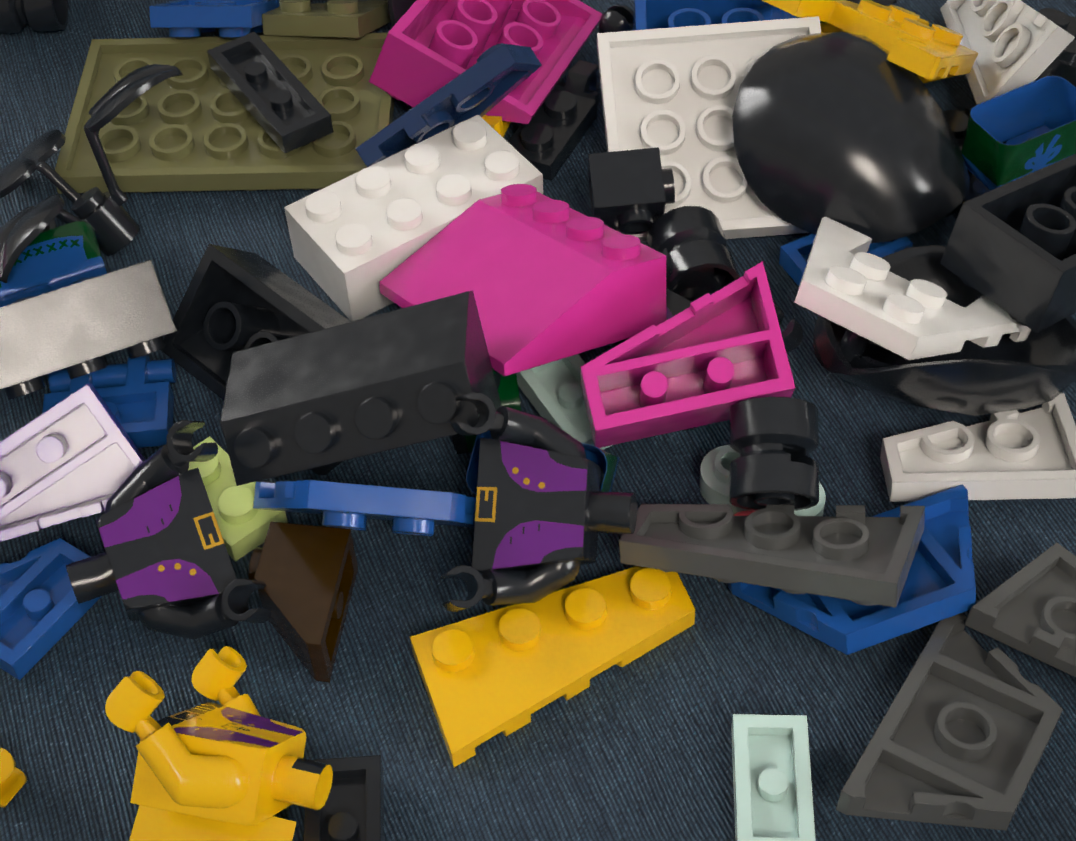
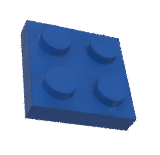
(194, 17)

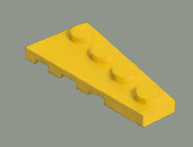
(517, 659)

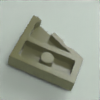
(327, 19)

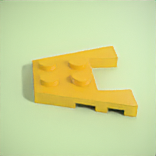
(911, 44)

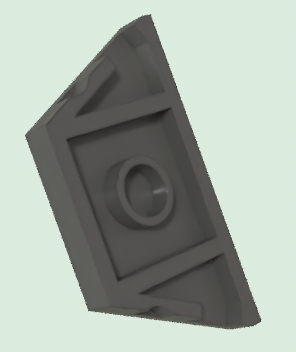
(954, 739)

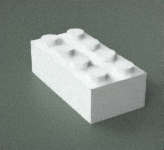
(386, 212)

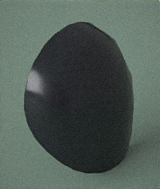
(846, 138)
(959, 382)

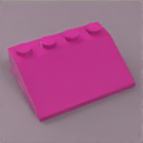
(447, 37)
(539, 277)

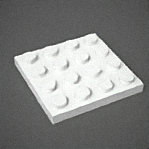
(680, 95)

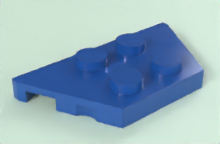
(352, 504)
(935, 589)

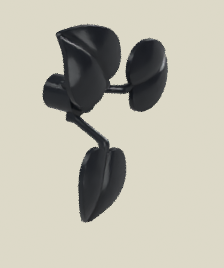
(103, 211)

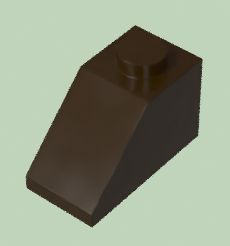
(307, 589)

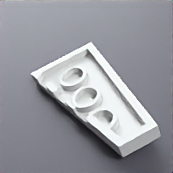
(1010, 42)

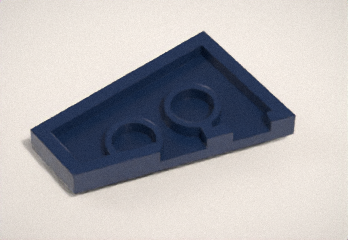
(469, 94)

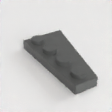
(775, 548)

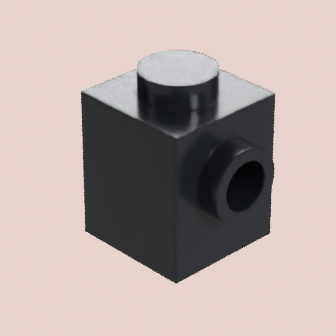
(629, 188)

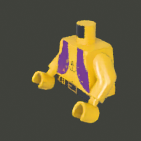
(214, 756)

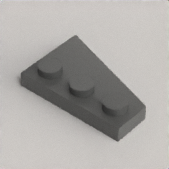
(1035, 610)

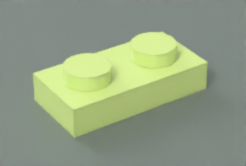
(233, 505)

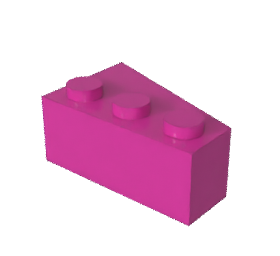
(690, 366)

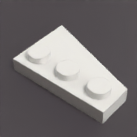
(995, 460)

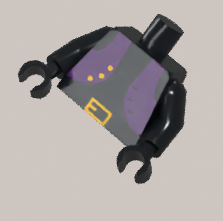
(533, 508)
(168, 548)

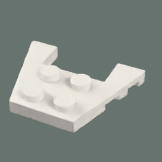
(897, 314)

